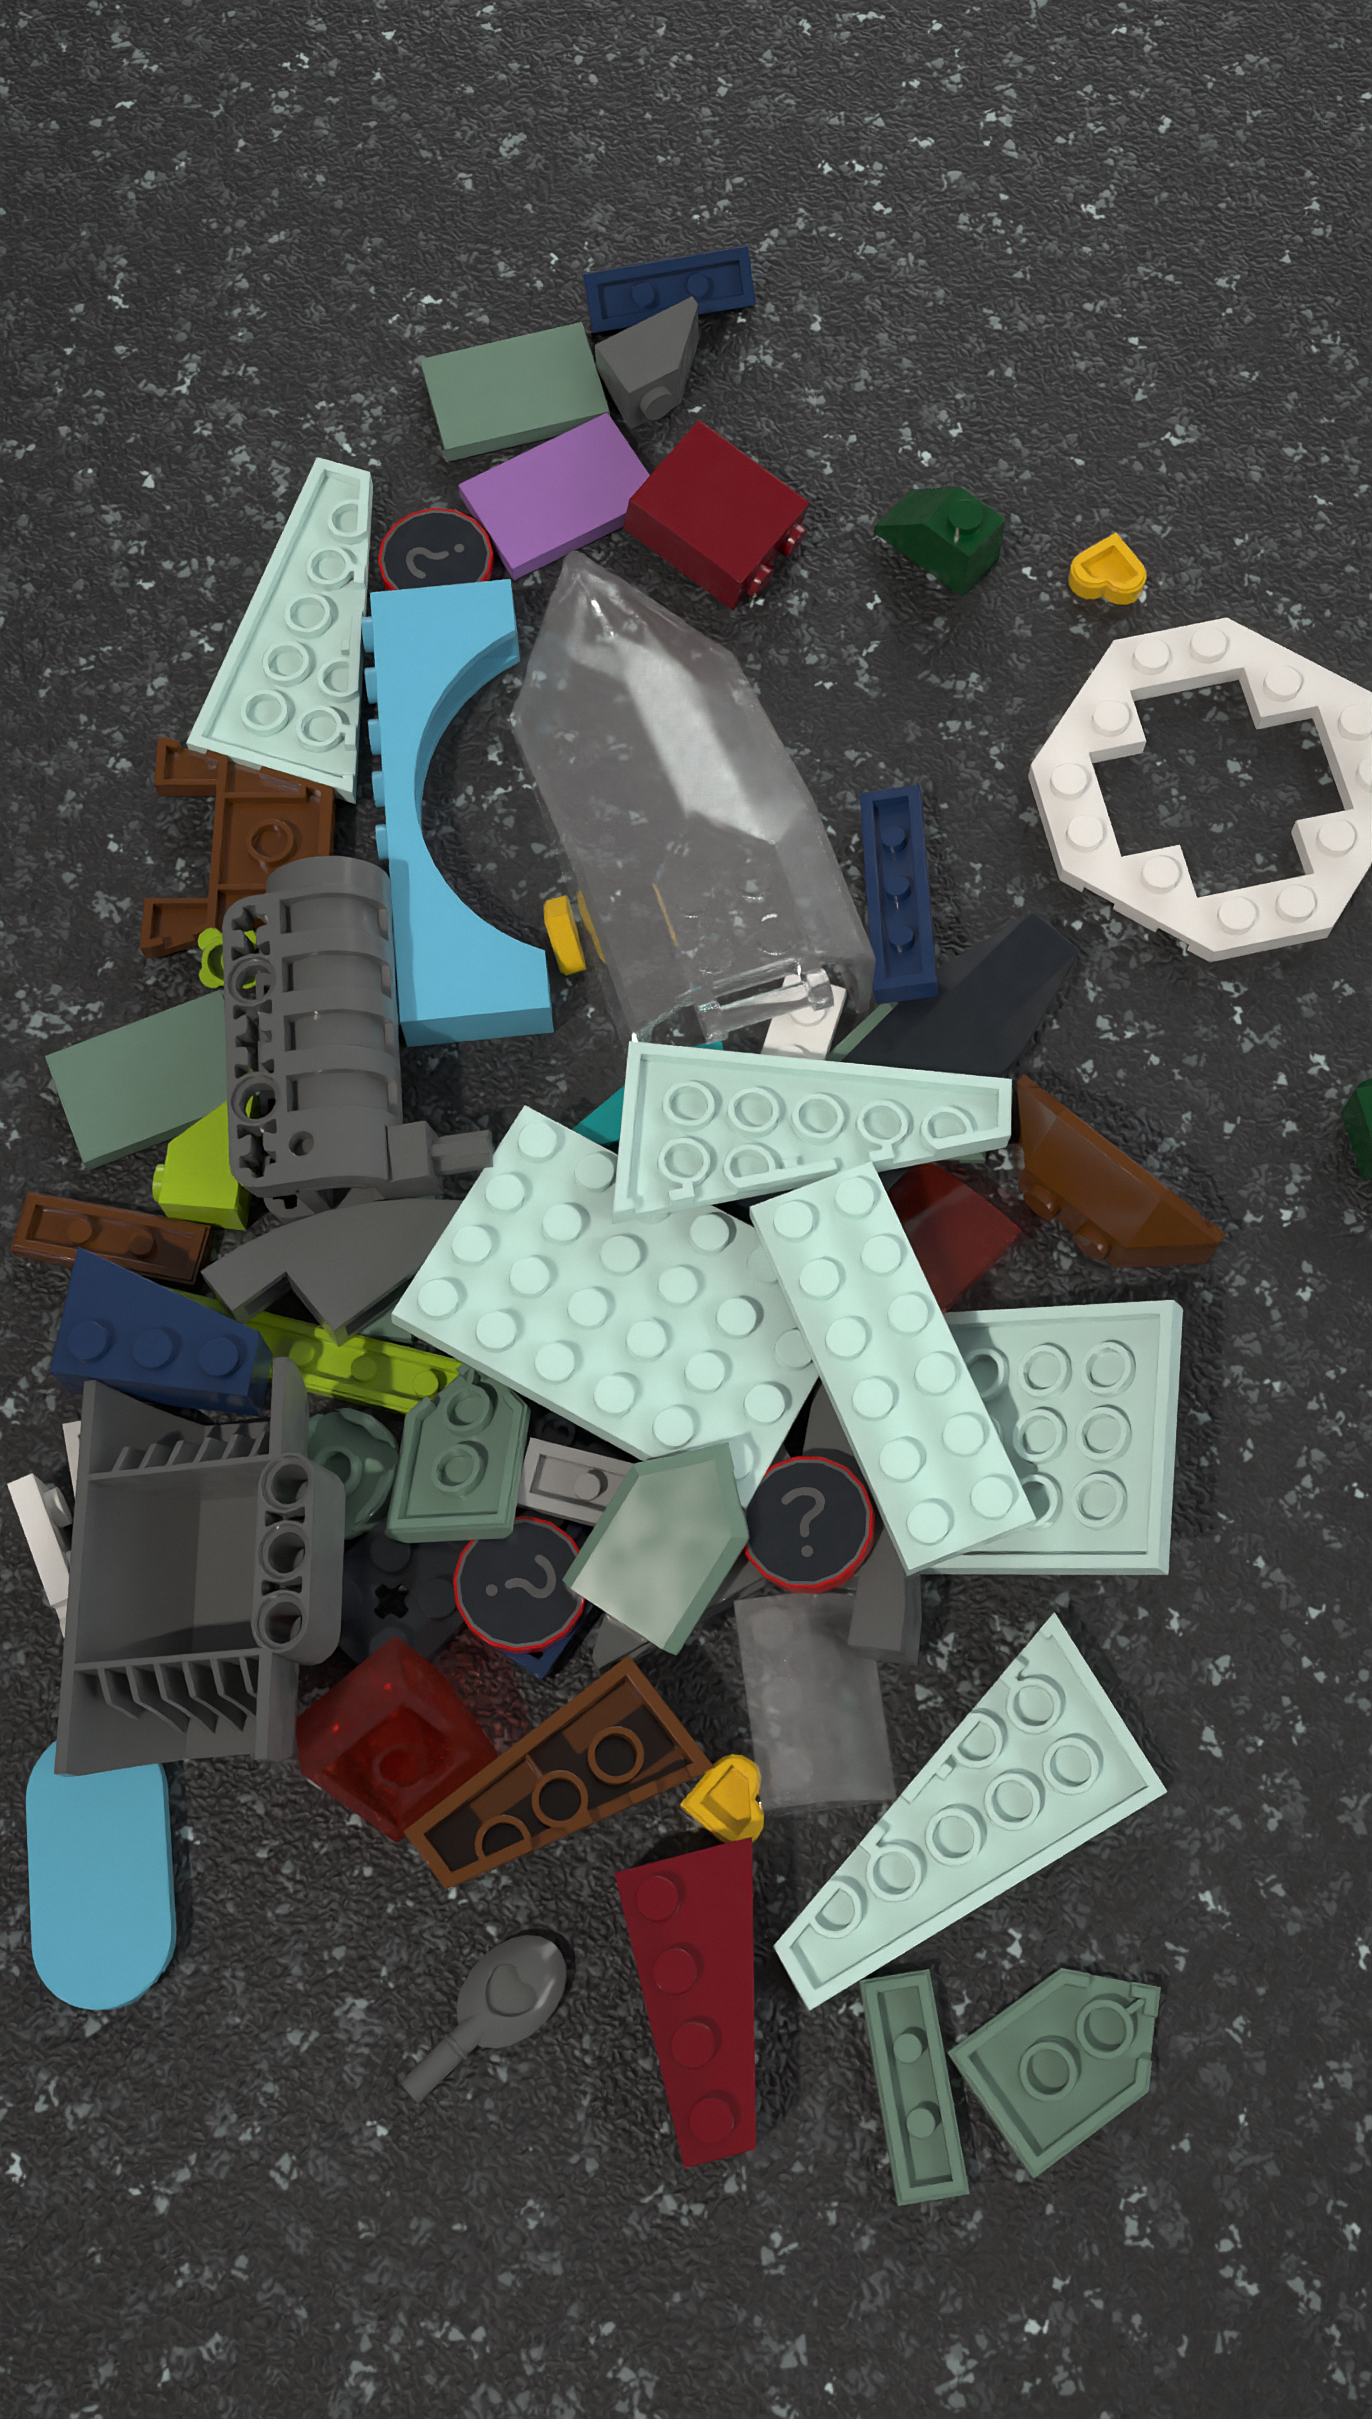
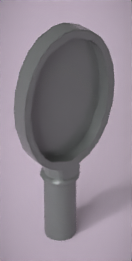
(499, 2005)

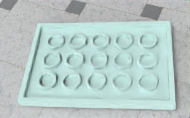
(632, 1328)

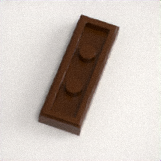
(147, 1244)

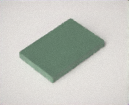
(513, 391)
(143, 1080)

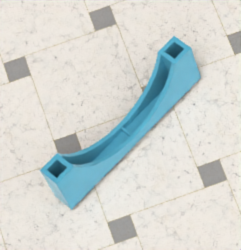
(451, 966)

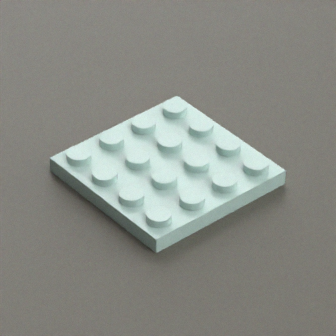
(1088, 1428)

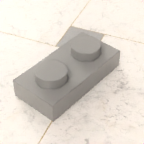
(568, 1481)

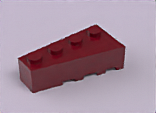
(697, 1978)

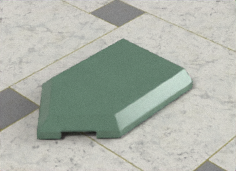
(460, 1463)
(664, 1544)
(1061, 2062)

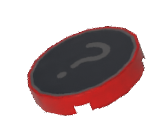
(435, 550)
(809, 1525)
(515, 1587)

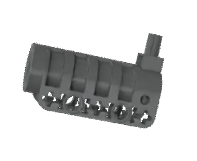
(325, 1048)

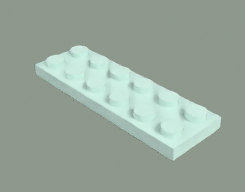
(891, 1368)

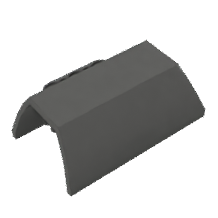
(195, 1582)

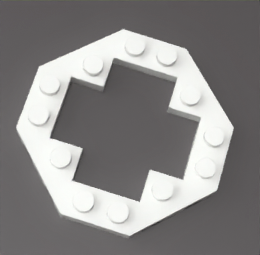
(1156, 884)

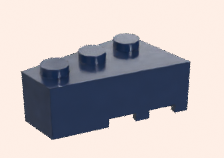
(156, 1343)

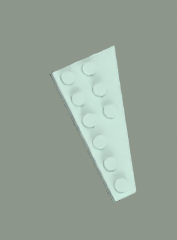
(297, 660)
(750, 1124)
(1002, 1798)

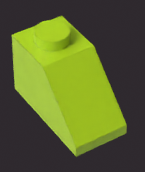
(197, 1174)

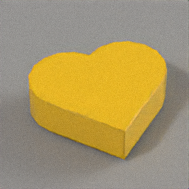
(1108, 572)
(564, 935)
(726, 1800)

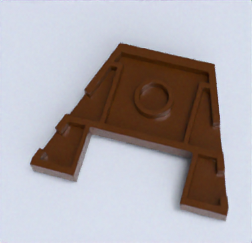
(258, 826)

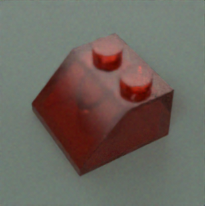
(391, 1739)

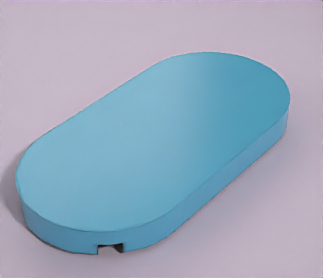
(100, 1882)

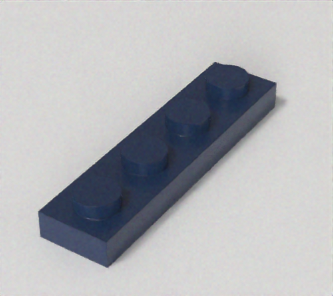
(898, 894)

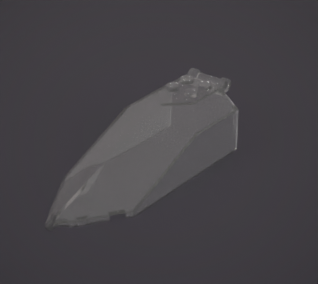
(678, 817)

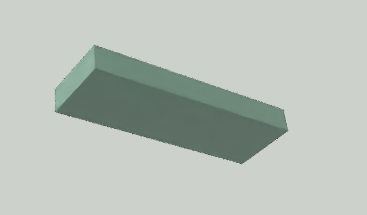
(913, 2088)

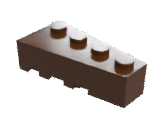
(571, 1771)

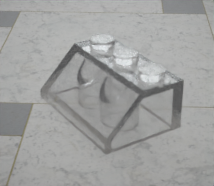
(811, 1705)

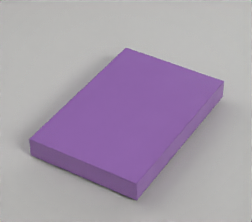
(556, 495)

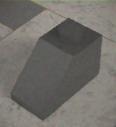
(649, 363)

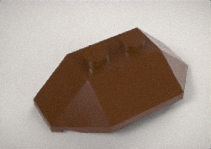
(1099, 1191)

